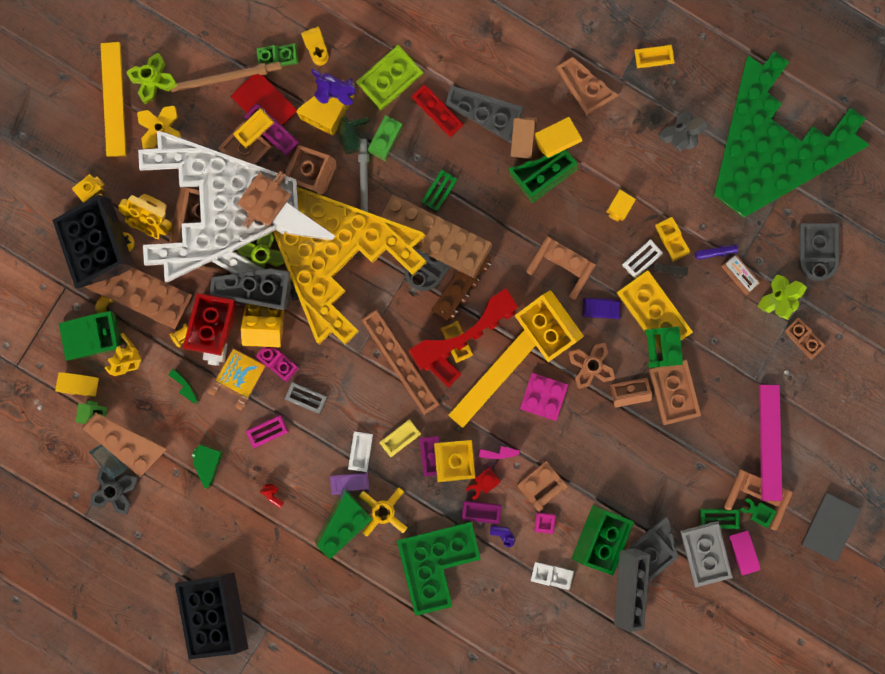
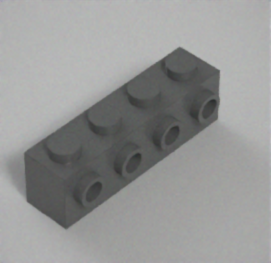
(632, 590)

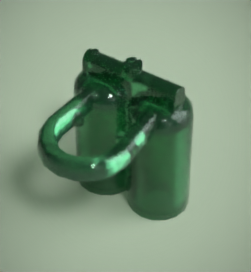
(348, 134)

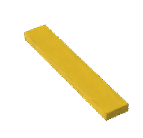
(113, 99)
(492, 379)

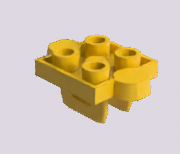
(145, 216)

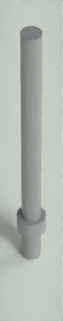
(363, 159)

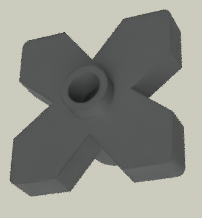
(684, 132)
(119, 500)

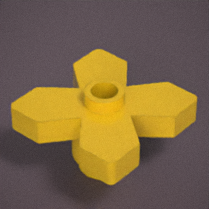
(165, 119)

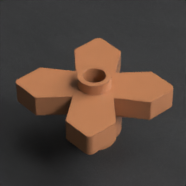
(600, 370)

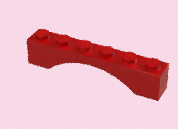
(429, 351)

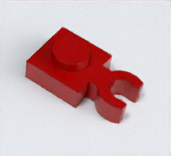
(485, 481)

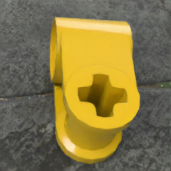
(315, 43)

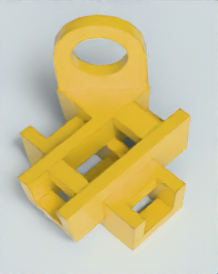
(124, 359)

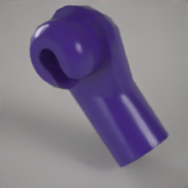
(504, 533)

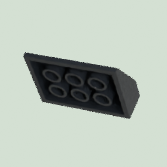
(93, 242)
(211, 616)

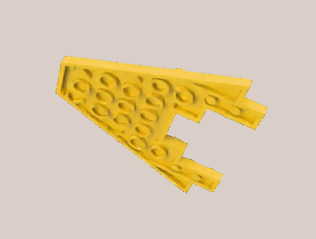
(316, 261)

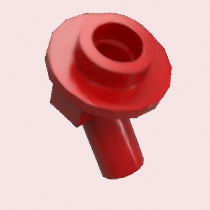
(269, 491)

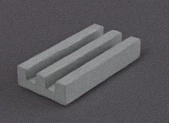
(290, 391)

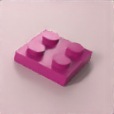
(544, 396)

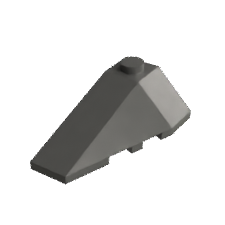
(258, 287)

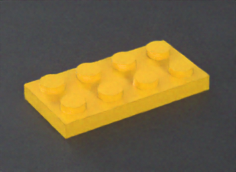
(652, 306)

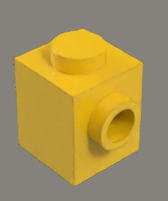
(89, 188)

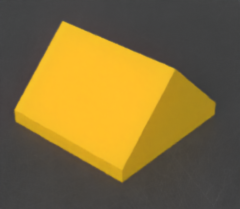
(557, 137)

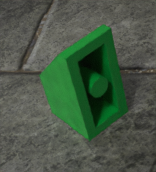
(206, 463)

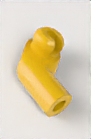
(102, 303)

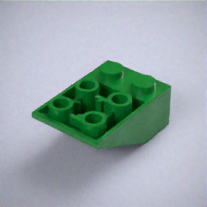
(90, 335)

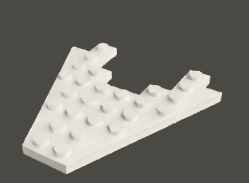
(221, 185)

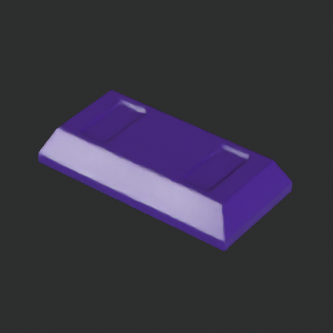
(602, 308)

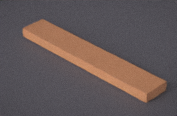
(400, 362)

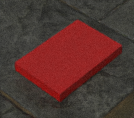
(261, 91)

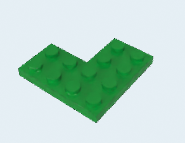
(426, 558)

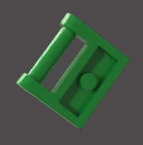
(670, 347)

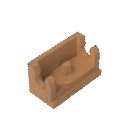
(523, 137)

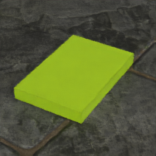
(389, 77)

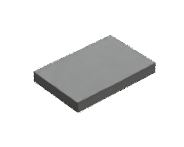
(706, 554)

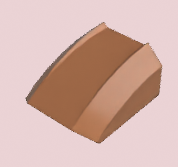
(311, 169)

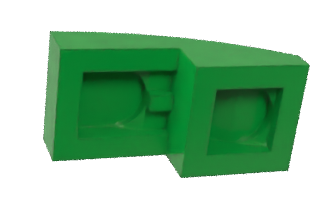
(187, 390)

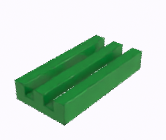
(447, 177)
(703, 518)

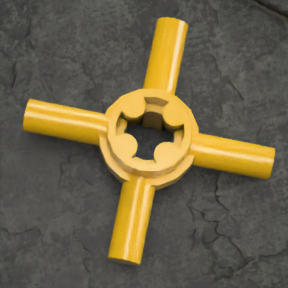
(384, 519)

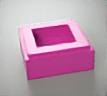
(544, 523)

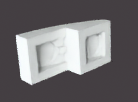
(552, 575)

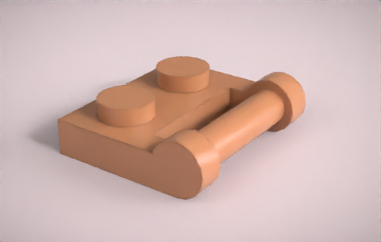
(539, 480)

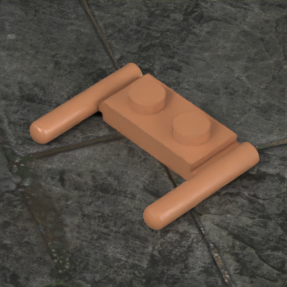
(565, 259)
(752, 485)

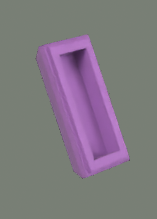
(351, 482)

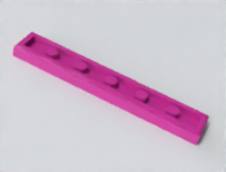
(770, 443)

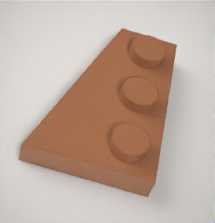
(584, 86)

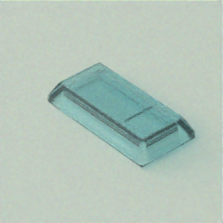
(108, 461)

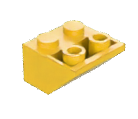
(262, 326)

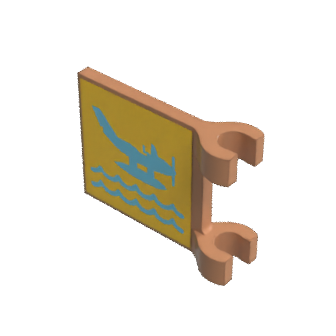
(238, 376)

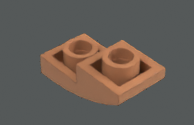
(804, 338)

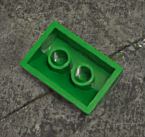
(602, 540)

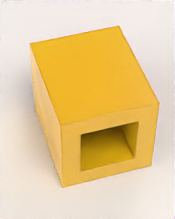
(620, 206)

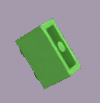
(385, 138)

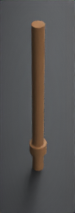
(260, 69)

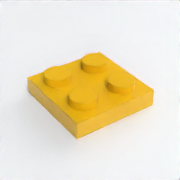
(454, 460)

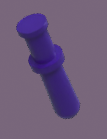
(708, 253)

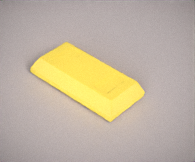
(400, 438)

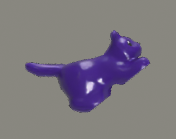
(332, 87)

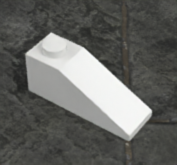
(296, 223)

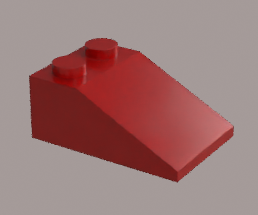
(210, 324)

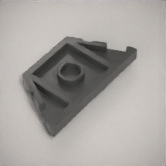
(660, 546)

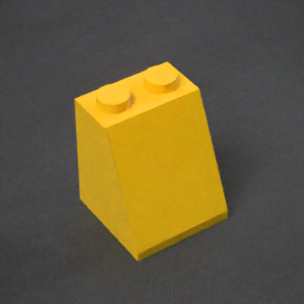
(323, 116)

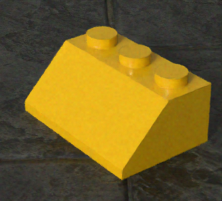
(549, 325)

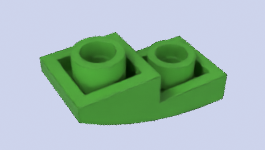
(285, 54)

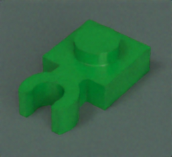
(760, 513)

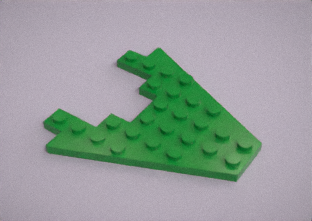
(763, 157)

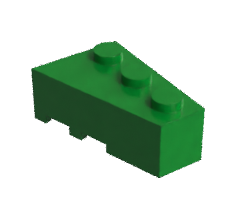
(543, 174)
(344, 522)

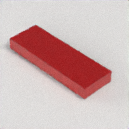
(437, 110)

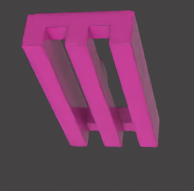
(252, 438)

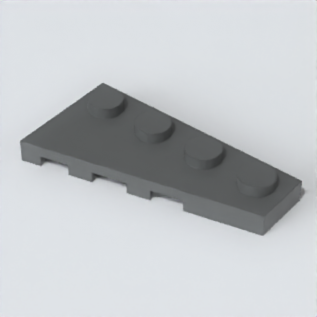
(485, 111)

